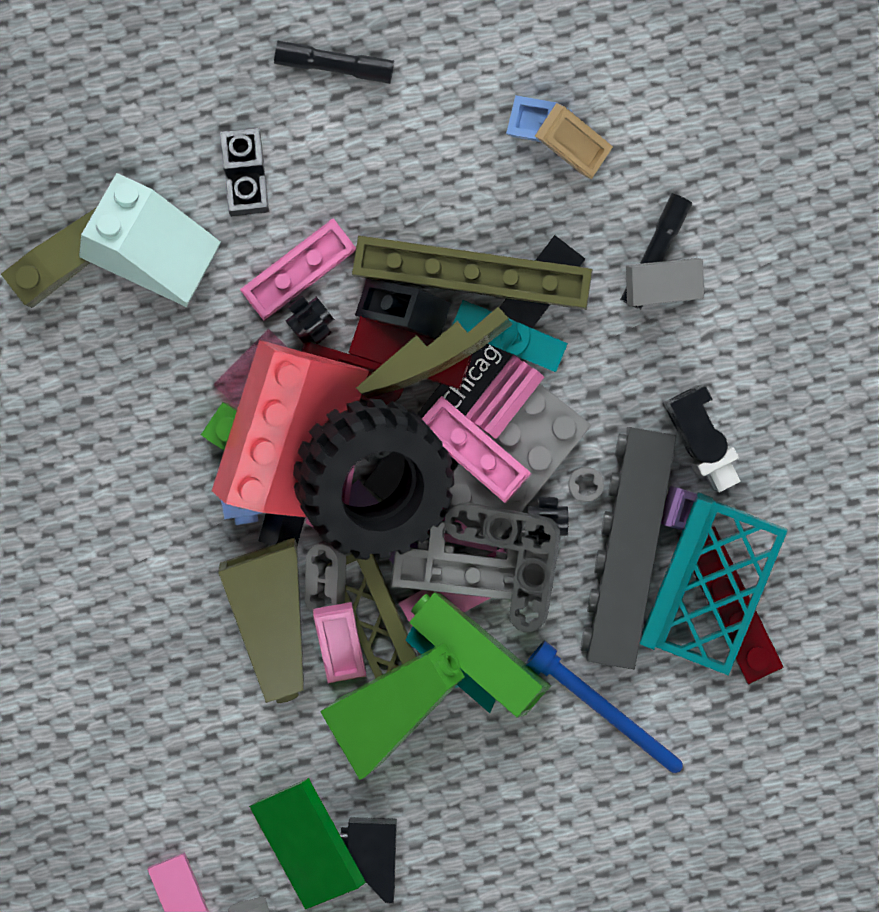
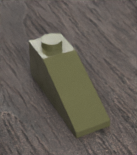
(48, 264)

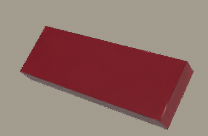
(380, 342)

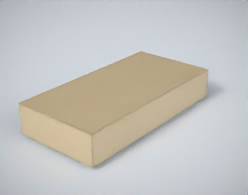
(573, 141)

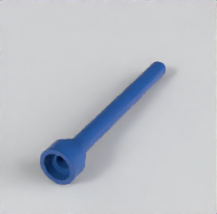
(547, 662)

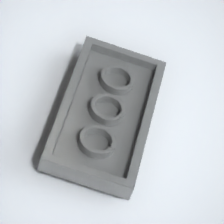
(539, 440)

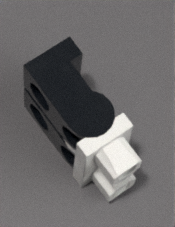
(702, 439)

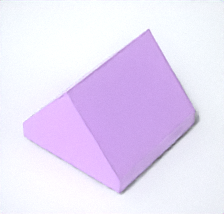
(677, 507)

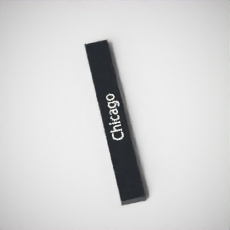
(481, 371)

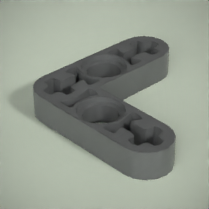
(528, 554)

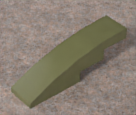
(418, 362)

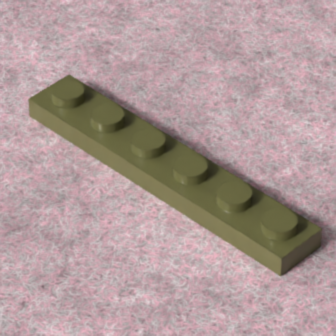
(472, 272)

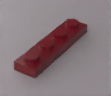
(757, 654)

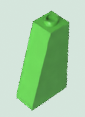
(479, 654)
(388, 709)

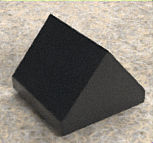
(280, 528)

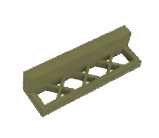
(388, 612)

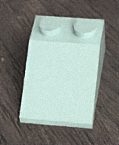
(147, 241)

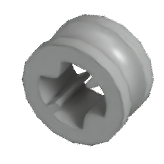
(597, 480)

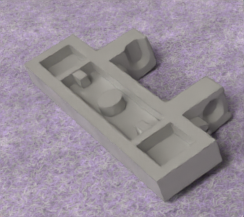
(439, 569)

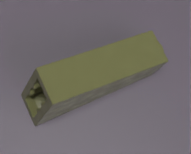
(268, 614)

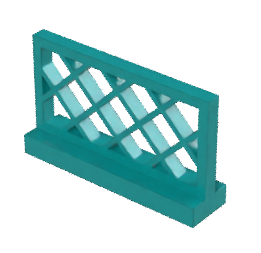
(679, 574)

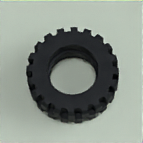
(402, 515)

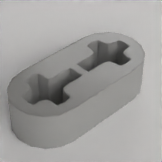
(324, 578)

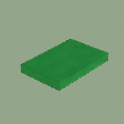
(307, 844)

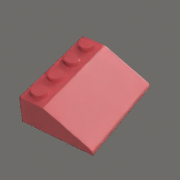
(277, 409)

